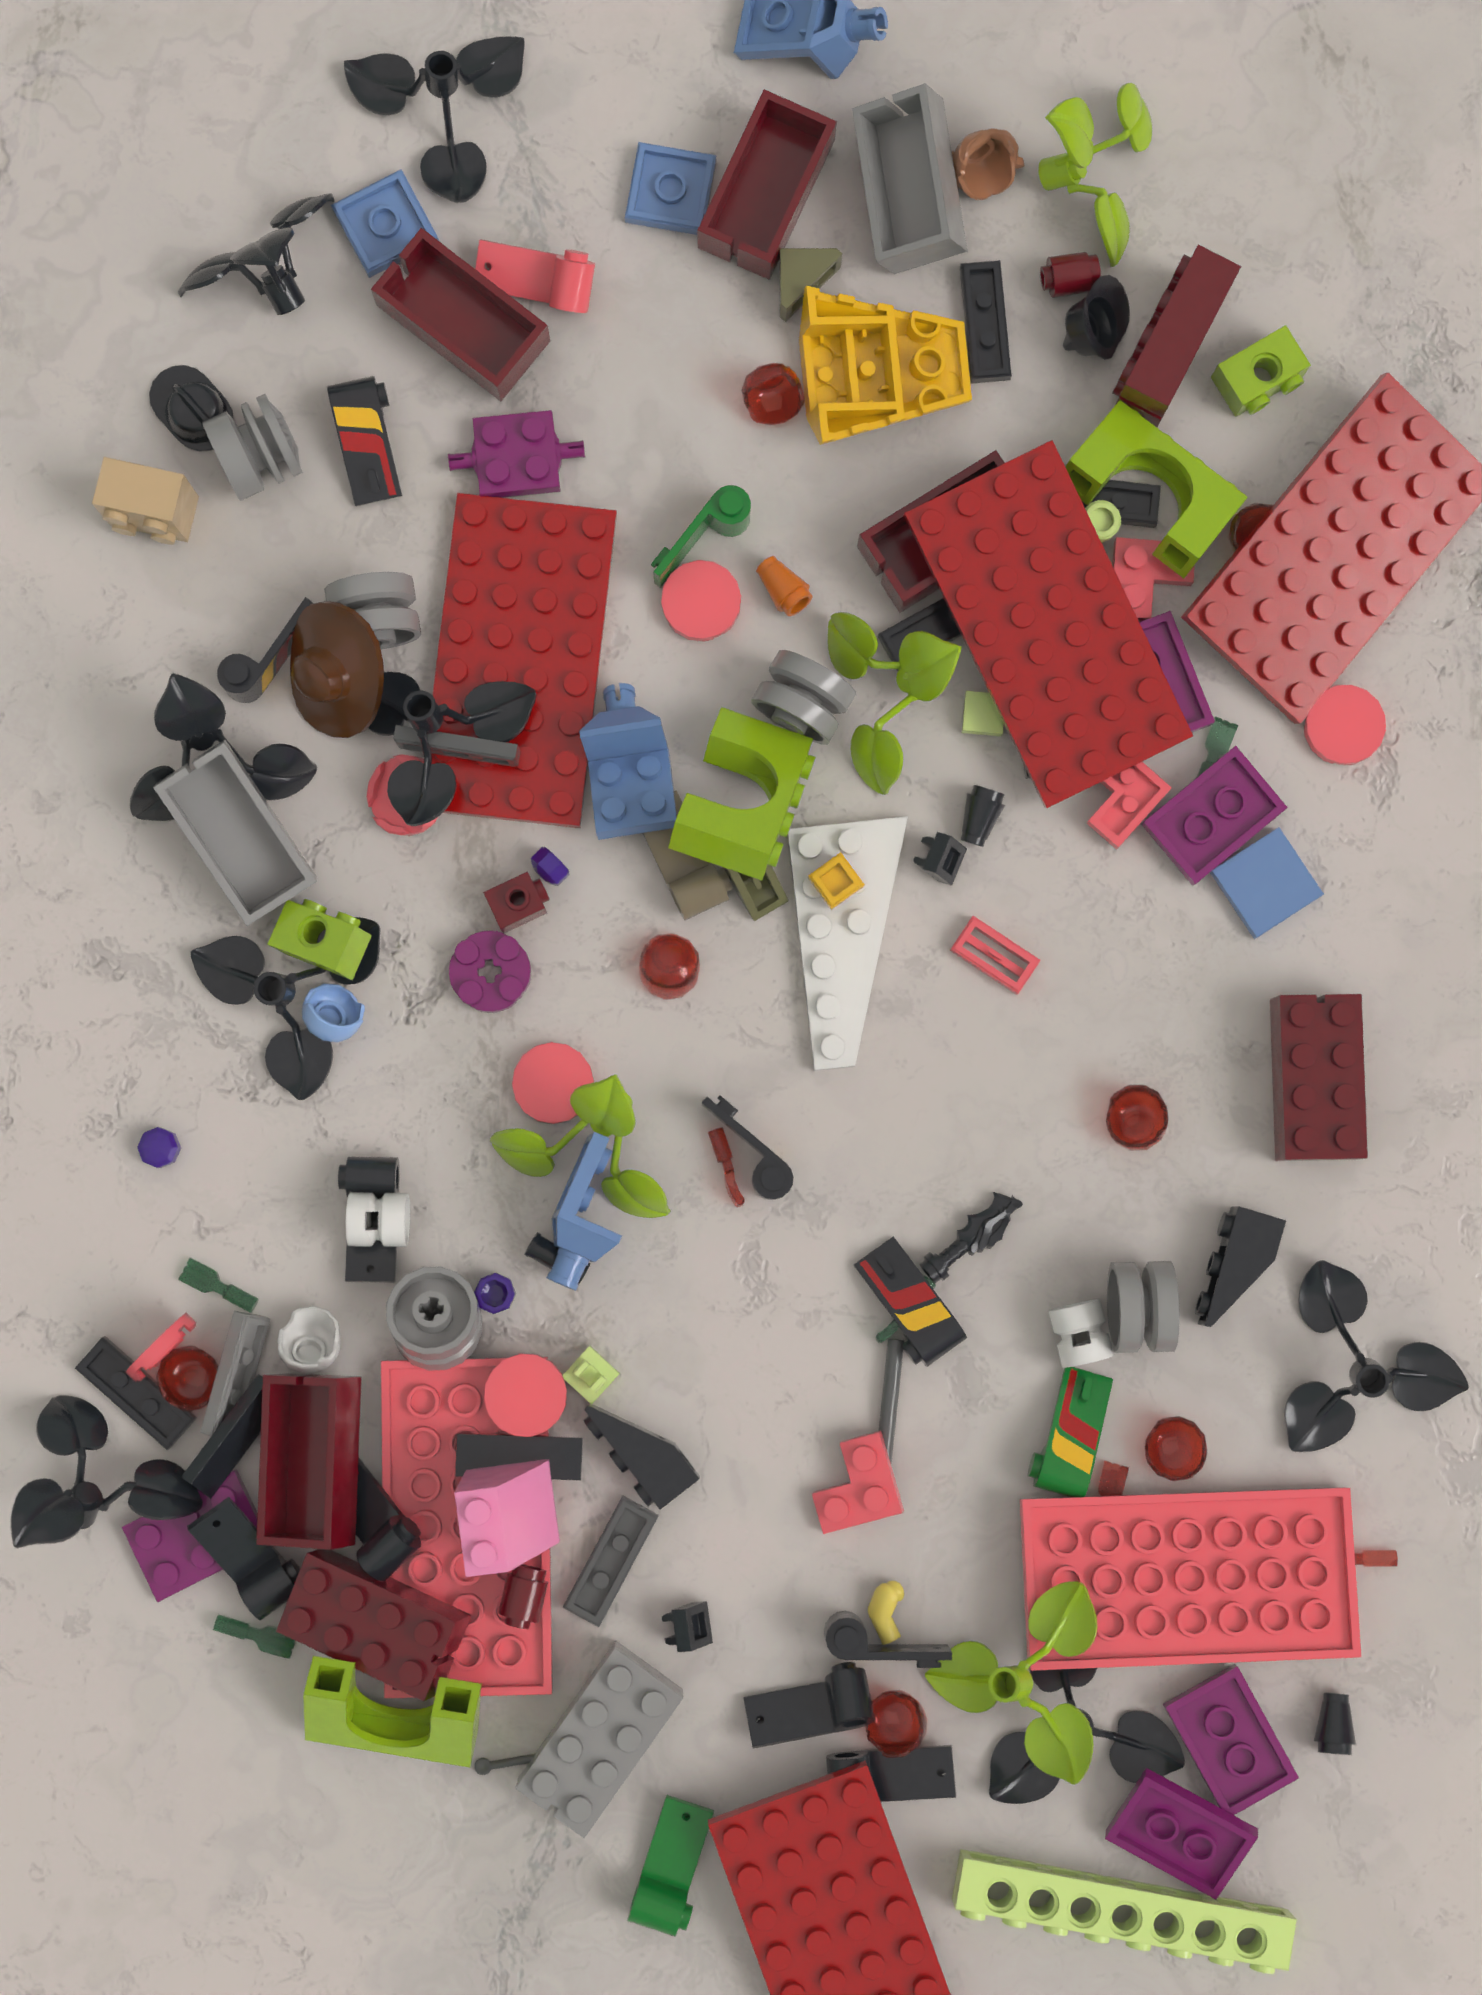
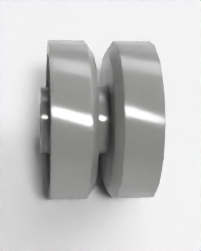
(382, 602)
(803, 696)
(1143, 1306)
(456, 1315)

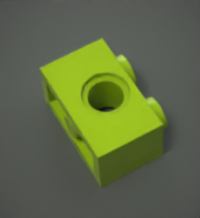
(1276, 354)
(338, 950)

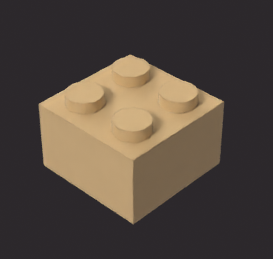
(145, 501)

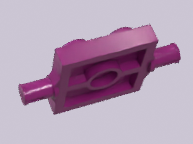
(516, 454)

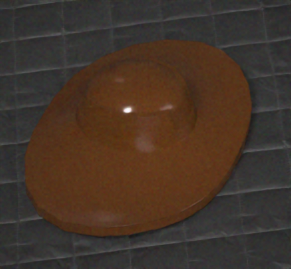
(336, 669)

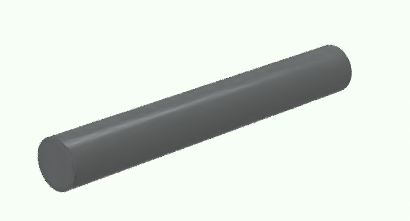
(891, 1393)

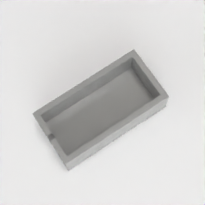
(909, 179)
(235, 833)
(599, 1739)

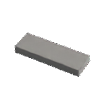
(236, 1367)

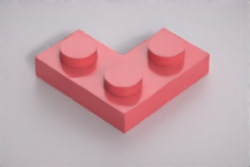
(1140, 570)
(1133, 798)
(871, 1488)

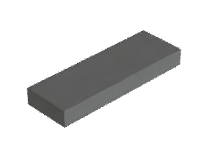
(460, 746)
(610, 1561)

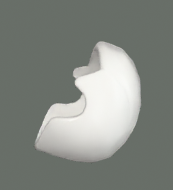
(309, 1340)

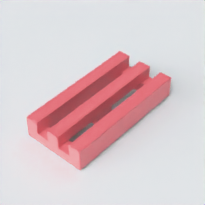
(965, 936)

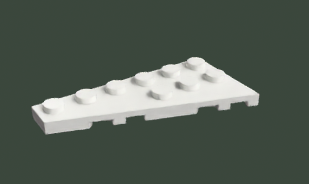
(842, 943)

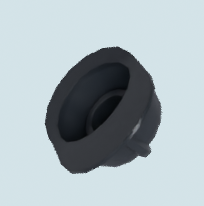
(1098, 320)
(185, 399)

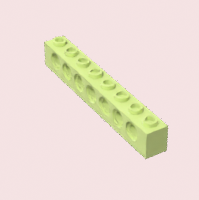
(1272, 1925)

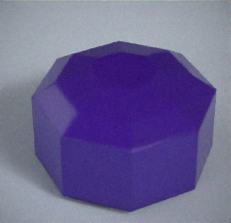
(549, 867)
(159, 1147)
(495, 1293)

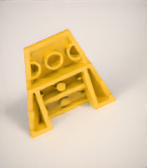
(876, 364)

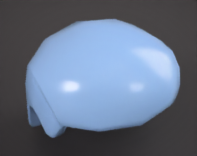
(332, 1013)

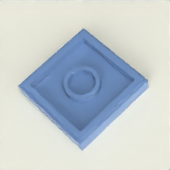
(670, 188)
(382, 221)
(1266, 883)

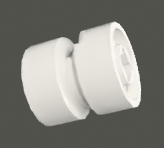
(393, 1219)
(1076, 1319)

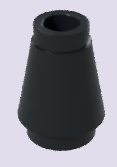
(981, 814)
(1335, 1725)

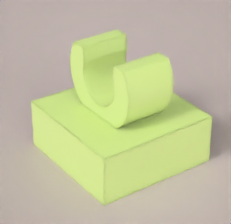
(590, 1374)

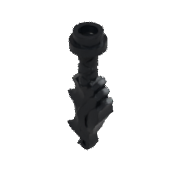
(980, 1232)

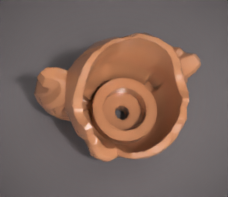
(986, 163)

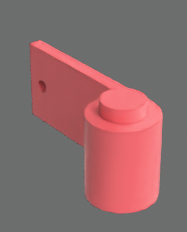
(539, 275)

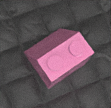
(505, 1516)

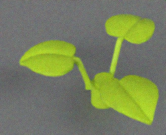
(1076, 128)
(923, 673)
(609, 1113)
(972, 1681)

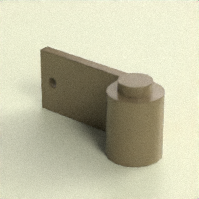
(691, 881)

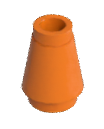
(784, 586)

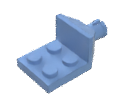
(808, 28)
(628, 768)
(574, 1236)

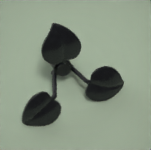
(386, 79)
(278, 283)
(193, 715)
(427, 789)
(231, 974)
(1421, 1381)
(51, 1516)
(1139, 1744)

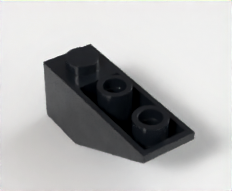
(1245, 1252)
(652, 1459)

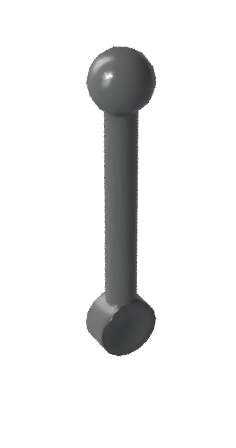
(484, 1766)

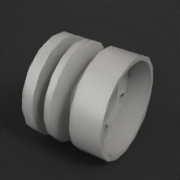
(253, 447)

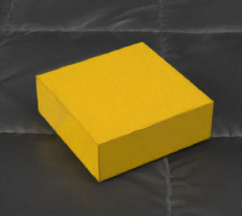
(836, 881)

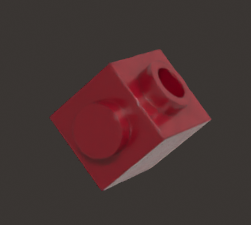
(517, 901)

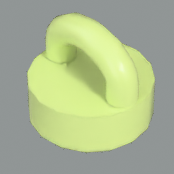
(1104, 518)

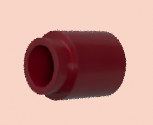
(1070, 274)
(523, 1596)

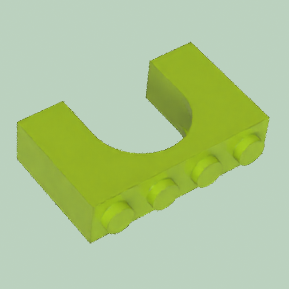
(1132, 443)
(746, 837)
(345, 1717)

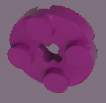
(471, 956)

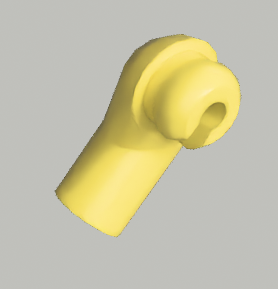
(881, 1610)

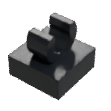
(943, 858)
(690, 1626)

